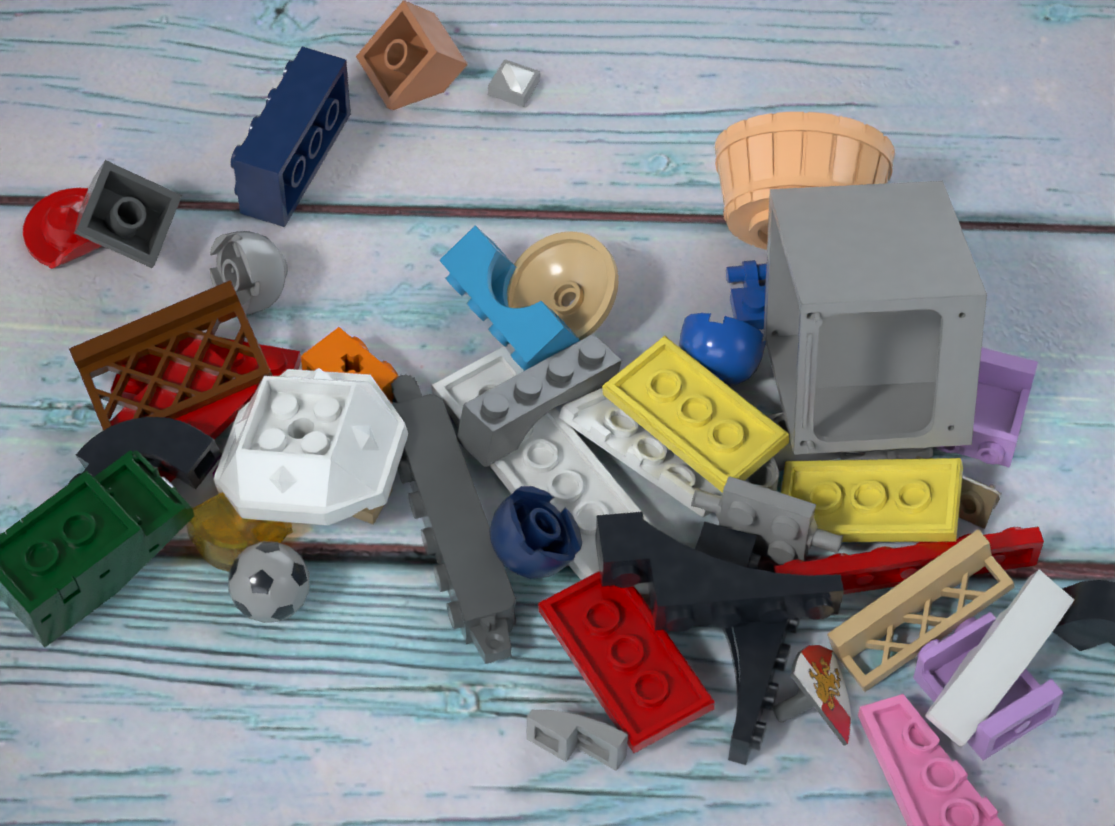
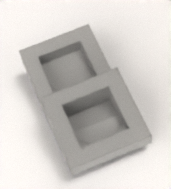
(564, 732)

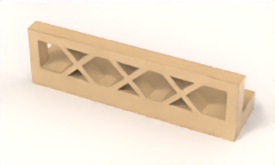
(911, 597)

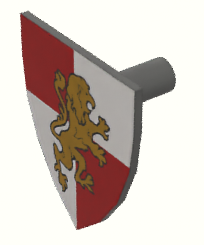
(820, 687)

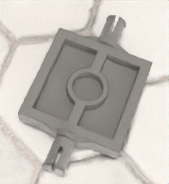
(781, 522)

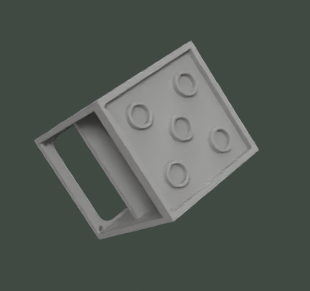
(872, 317)

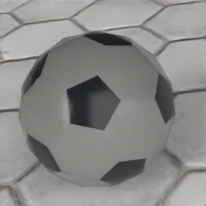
(268, 582)

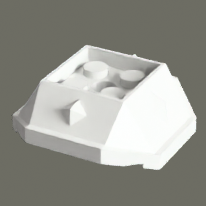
(312, 448)

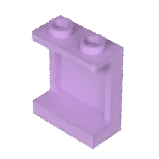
(999, 408)
(1018, 712)

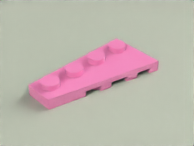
(919, 772)

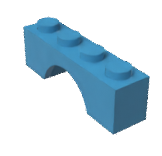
(485, 273)

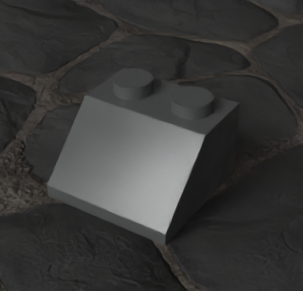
(127, 213)

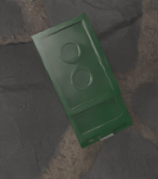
(87, 544)

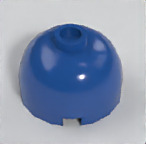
(726, 349)

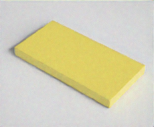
(695, 414)
(880, 497)

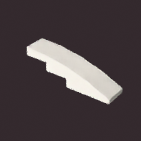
(999, 658)

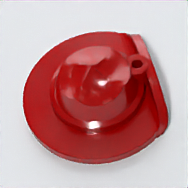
(51, 228)

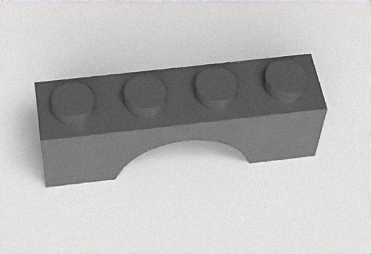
(502, 416)

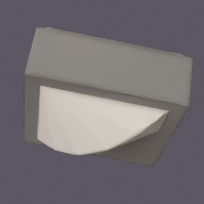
(514, 83)

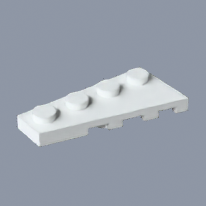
(634, 446)

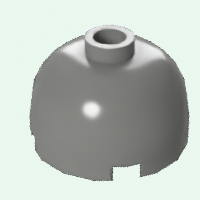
(252, 266)

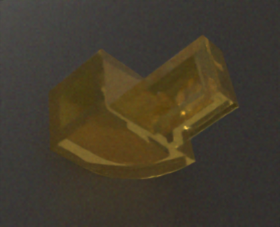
(223, 534)

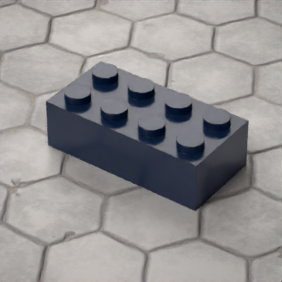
(291, 136)

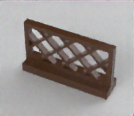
(164, 330)

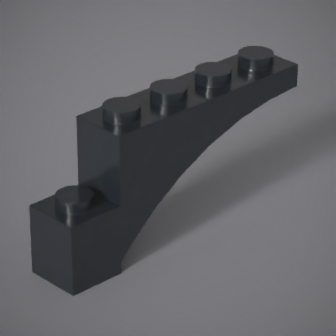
(702, 590)
(754, 646)

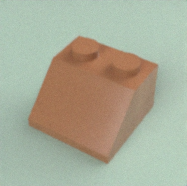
(411, 57)

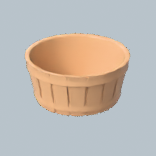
(793, 153)

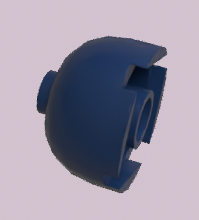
(533, 534)

